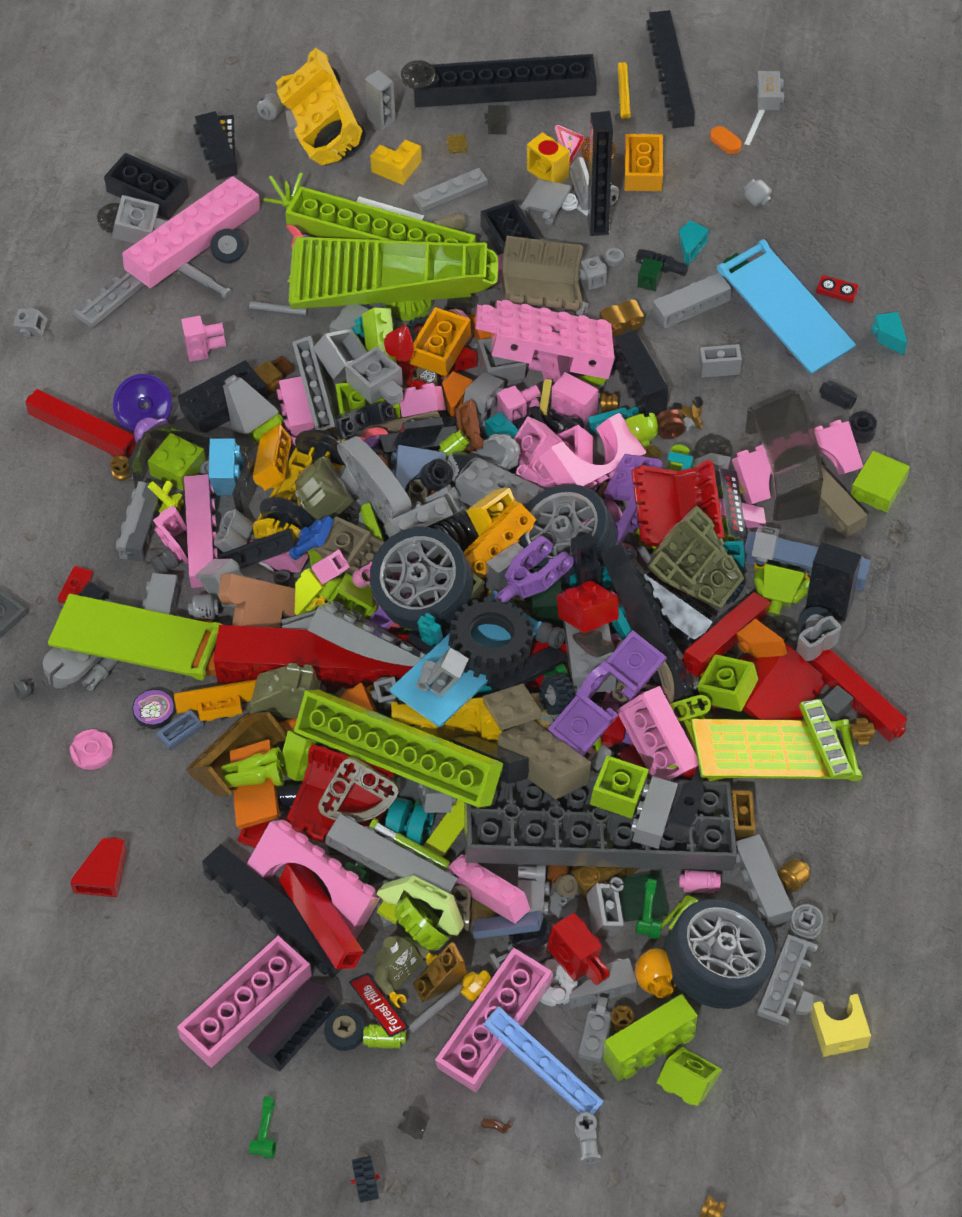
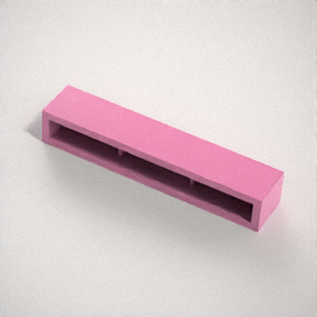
(199, 524)

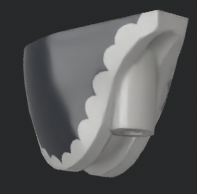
(460, 462)

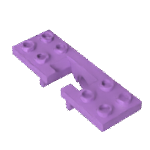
(622, 489)
(584, 720)

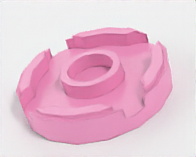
(91, 749)

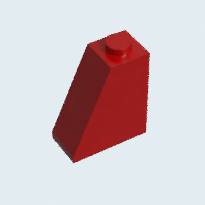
(102, 869)

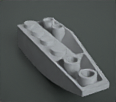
(361, 636)

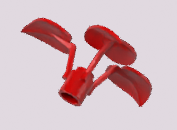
(400, 345)

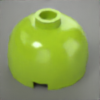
(643, 428)

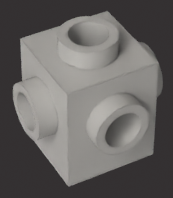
(593, 273)
(30, 322)
(381, 687)

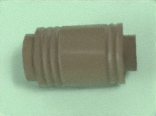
(453, 221)

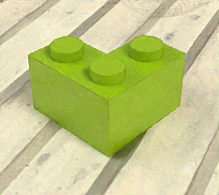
(296, 755)

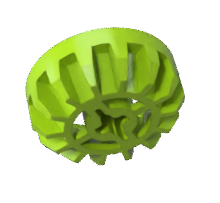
(409, 309)
(420, 923)

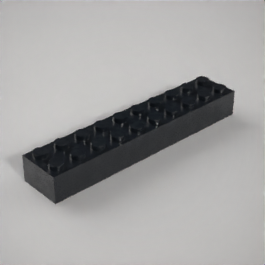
(509, 80)

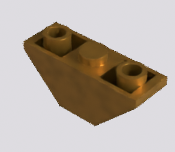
(441, 974)

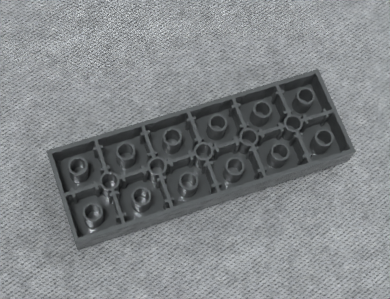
(537, 829)

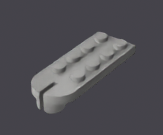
(67, 666)

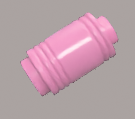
(700, 882)

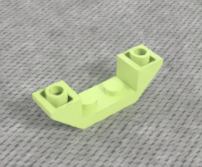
(451, 919)

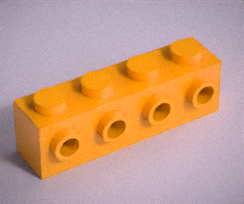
(272, 458)
(498, 536)

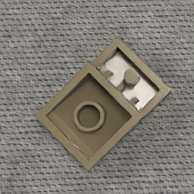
(353, 542)

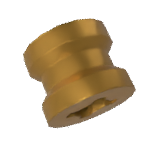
(608, 402)
(120, 462)
(619, 1014)
(712, 1208)

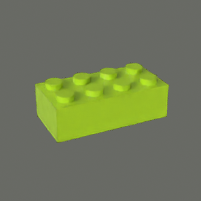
(650, 1038)

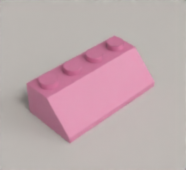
(657, 735)

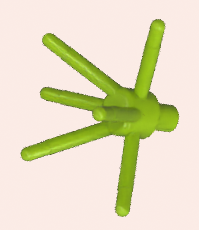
(286, 200)

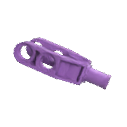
(523, 582)

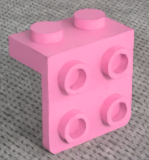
(168, 528)

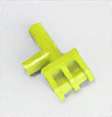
(162, 494)

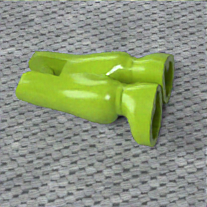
(255, 770)

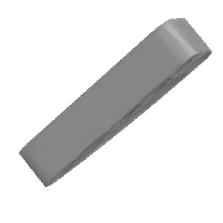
(374, 479)

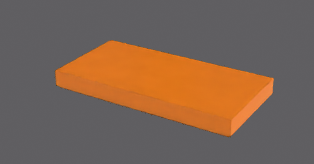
(254, 802)

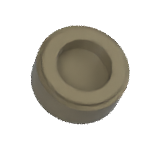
(566, 885)

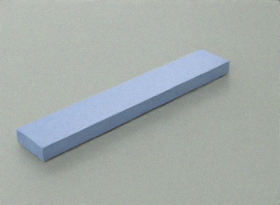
(542, 1062)

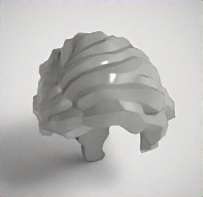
(499, 451)

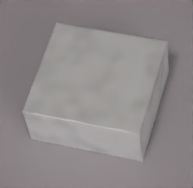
(498, 566)

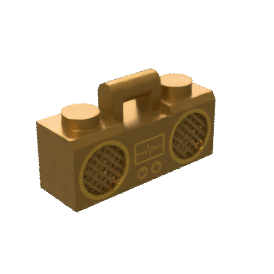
(588, 876)

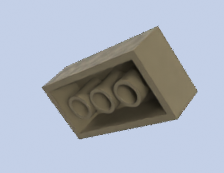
(551, 762)

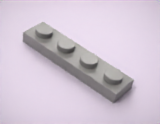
(450, 189)

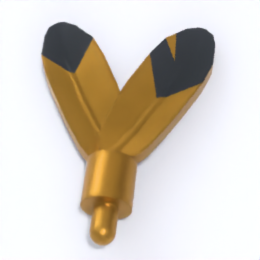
(694, 414)

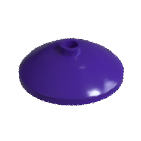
(136, 391)

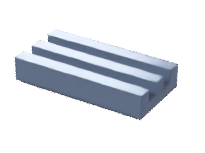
(182, 732)

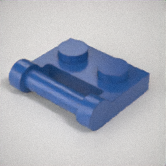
(311, 537)

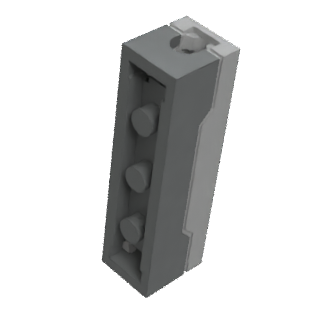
(139, 523)

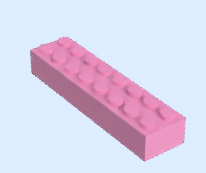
(190, 231)

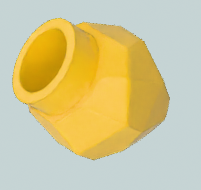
(474, 984)

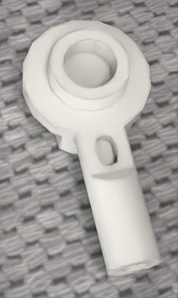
(570, 202)

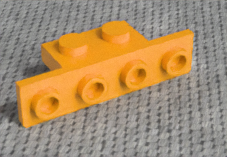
(215, 701)

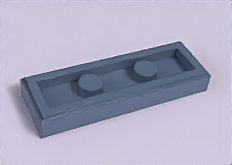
(501, 926)

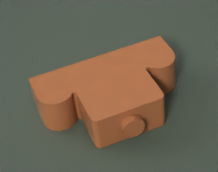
(256, 601)

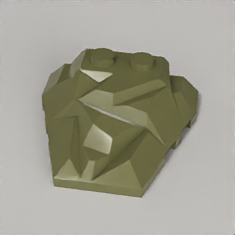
(696, 561)

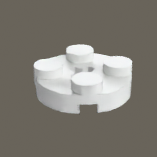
(561, 993)

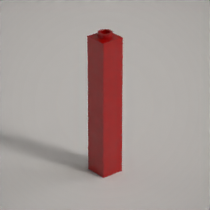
(80, 424)
(723, 634)
(866, 701)
(321, 916)

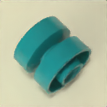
(414, 824)

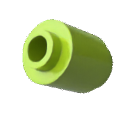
(454, 442)

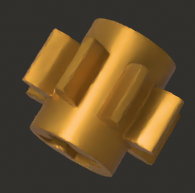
(862, 731)

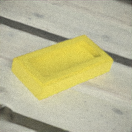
(546, 397)

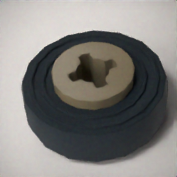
(340, 1037)

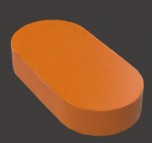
(725, 140)

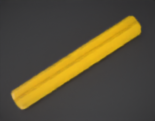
(624, 90)

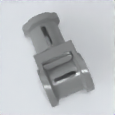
(587, 1138)

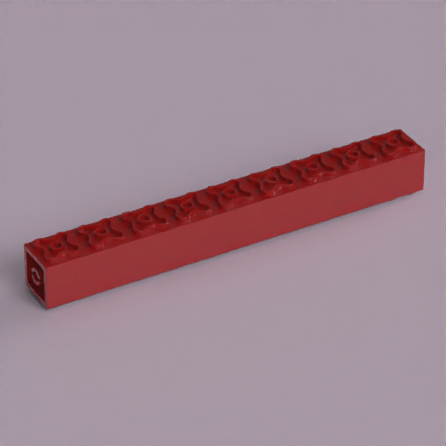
(249, 650)

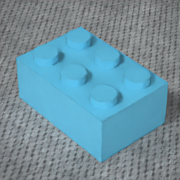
(224, 465)

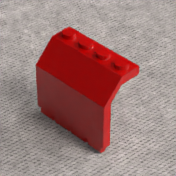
(669, 495)
(782, 686)
(318, 775)

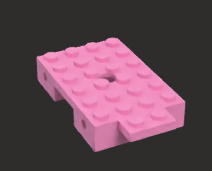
(532, 330)

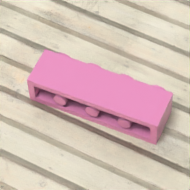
(490, 889)

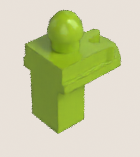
(681, 449)

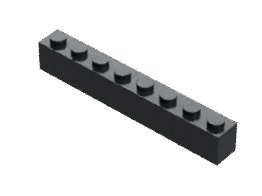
(671, 69)
(599, 172)
(644, 613)
(266, 905)

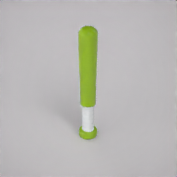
(405, 842)

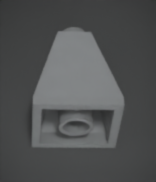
(246, 405)

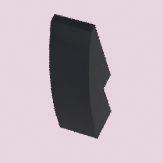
(585, 559)

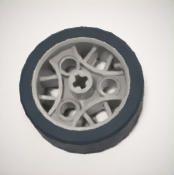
(580, 504)
(420, 577)
(728, 961)

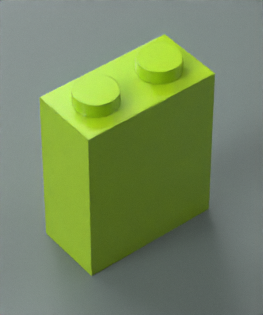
(879, 481)

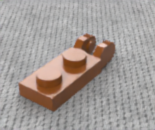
(469, 425)

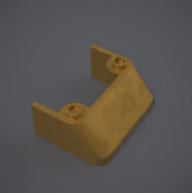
(244, 732)

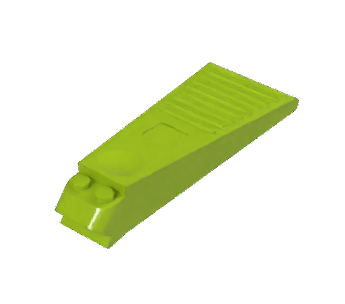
(386, 271)

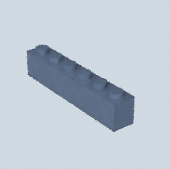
(797, 557)

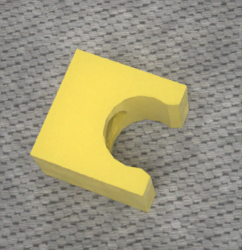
(841, 1035)

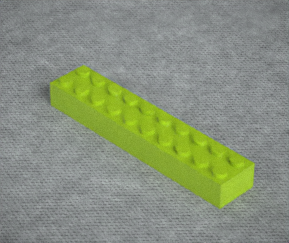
(346, 219)
(398, 748)

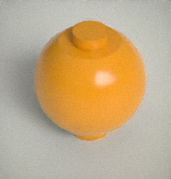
(655, 973)

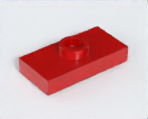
(75, 583)

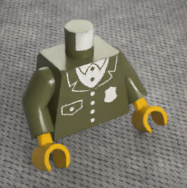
(397, 963)

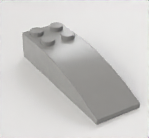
(582, 663)

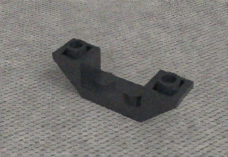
(362, 417)

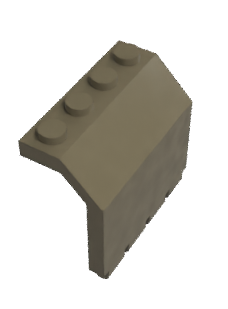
(541, 273)

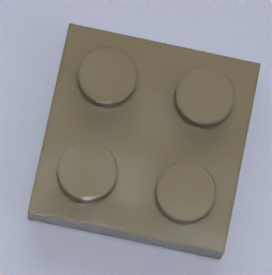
(512, 706)

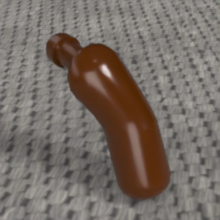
(497, 1125)

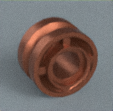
(670, 424)

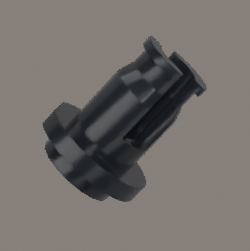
(561, 423)

